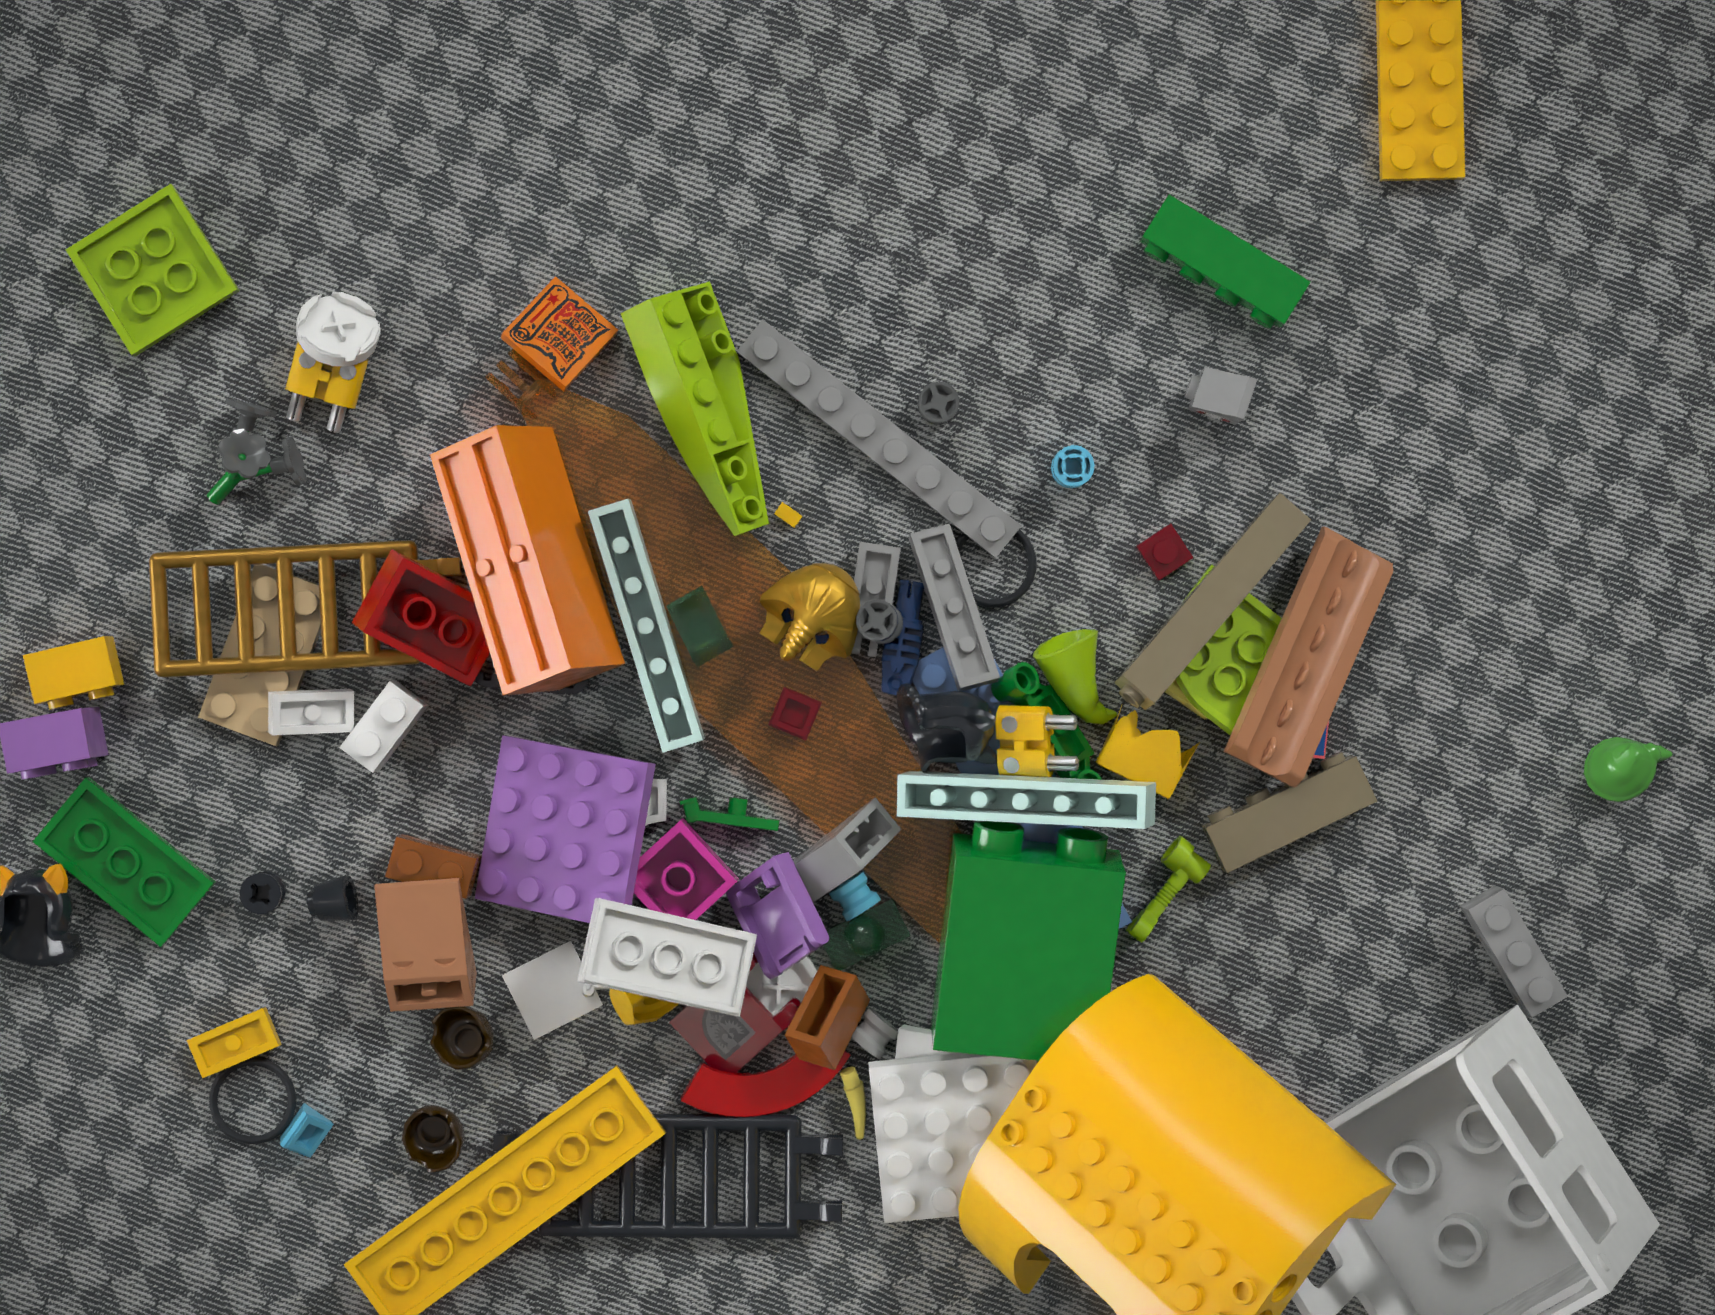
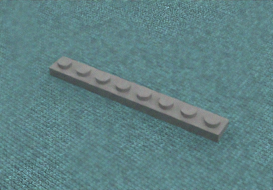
(879, 438)

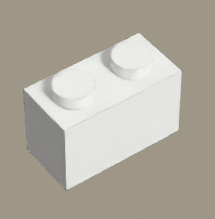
(384, 726)

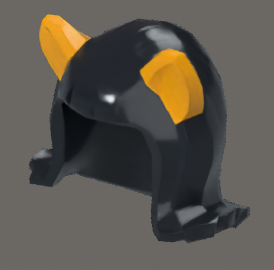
(37, 917)

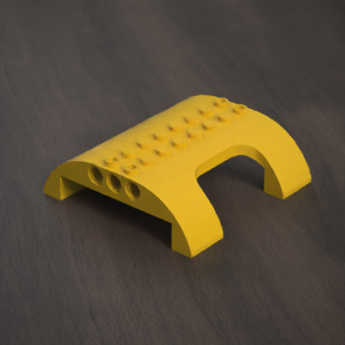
(1162, 1168)

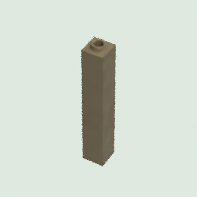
(1211, 602)

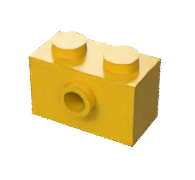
(74, 670)

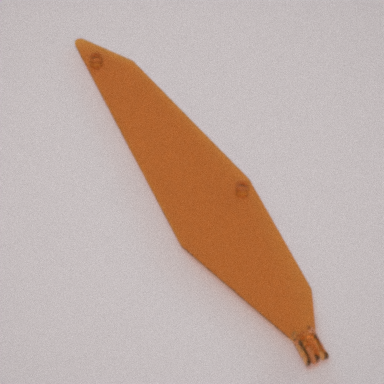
(852, 744)

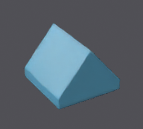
(305, 1131)

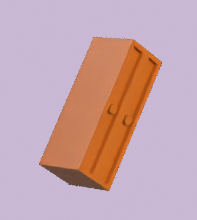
(527, 559)

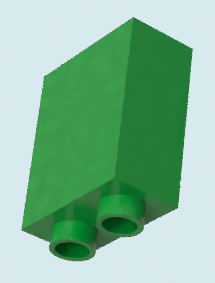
(1024, 938)

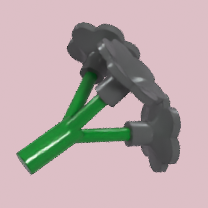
(246, 454)

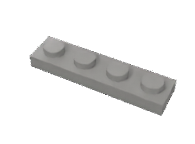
(954, 607)

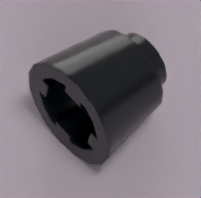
(334, 900)

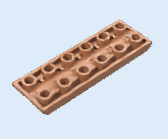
(1309, 658)

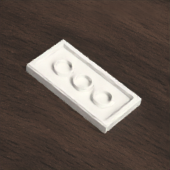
(667, 957)

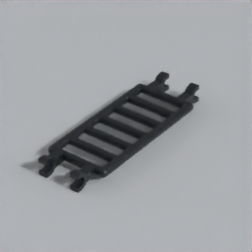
(709, 1227)

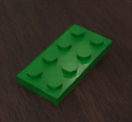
(124, 861)

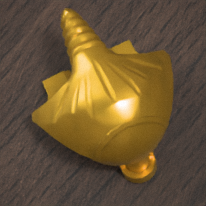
(821, 600)

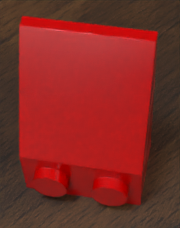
(425, 618)

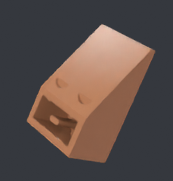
(425, 945)

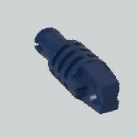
(902, 655)

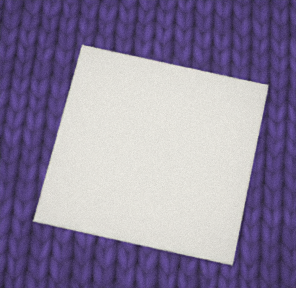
(549, 990)

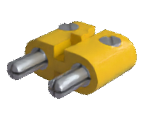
(330, 383)
(1027, 741)

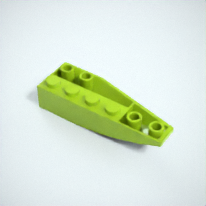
(701, 398)

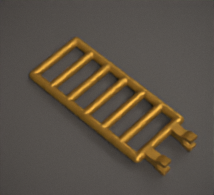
(284, 558)

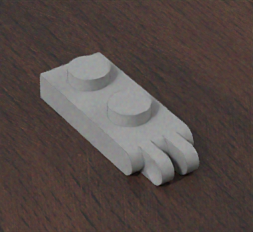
(875, 580)

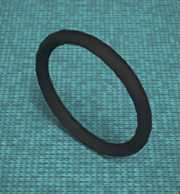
(1032, 567)
(213, 1102)

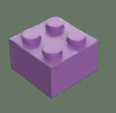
(53, 739)

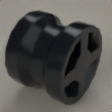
(269, 888)

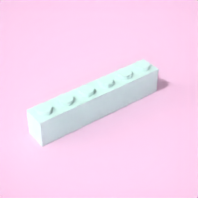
(646, 625)
(1026, 799)

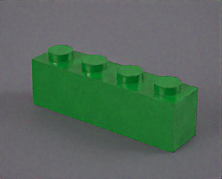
(1224, 262)

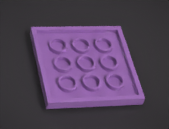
(563, 828)

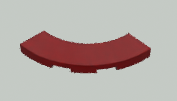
(758, 1092)

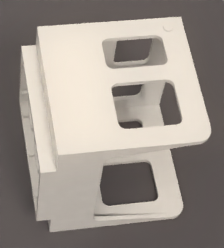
(1497, 1190)

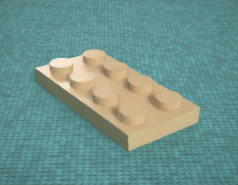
(242, 698)

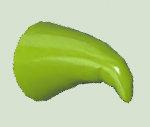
(1070, 669)

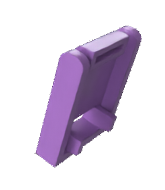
(783, 920)

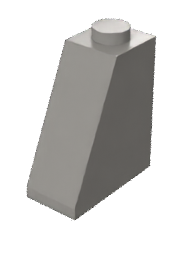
(846, 849)

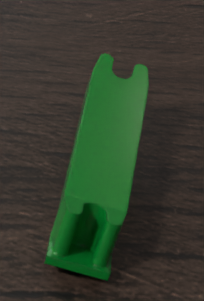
(735, 816)

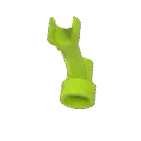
(1185, 866)

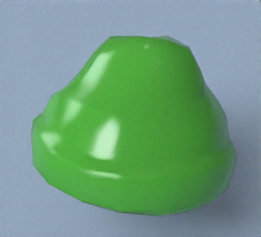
(1622, 767)

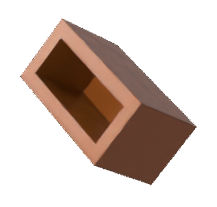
(424, 860)
(827, 1017)

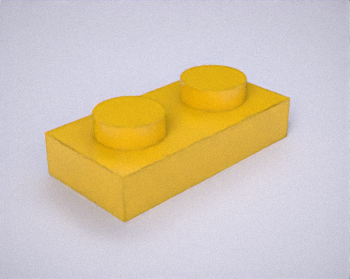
(234, 1042)

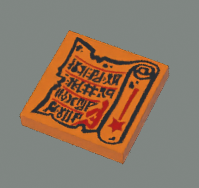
(559, 333)

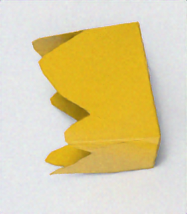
(1145, 757)

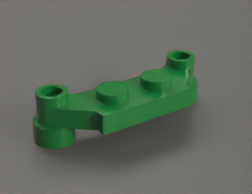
(1022, 687)

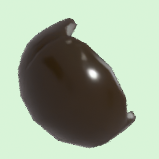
(462, 1037)
(433, 1137)

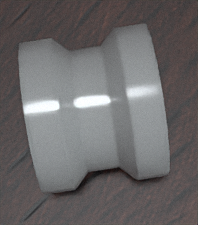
(874, 1033)

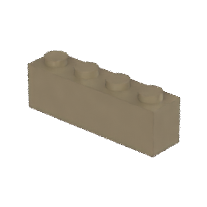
(1288, 813)

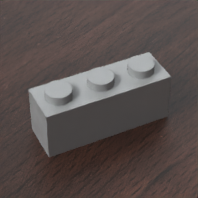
(1513, 951)

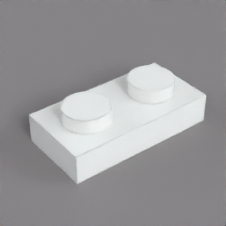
(310, 711)

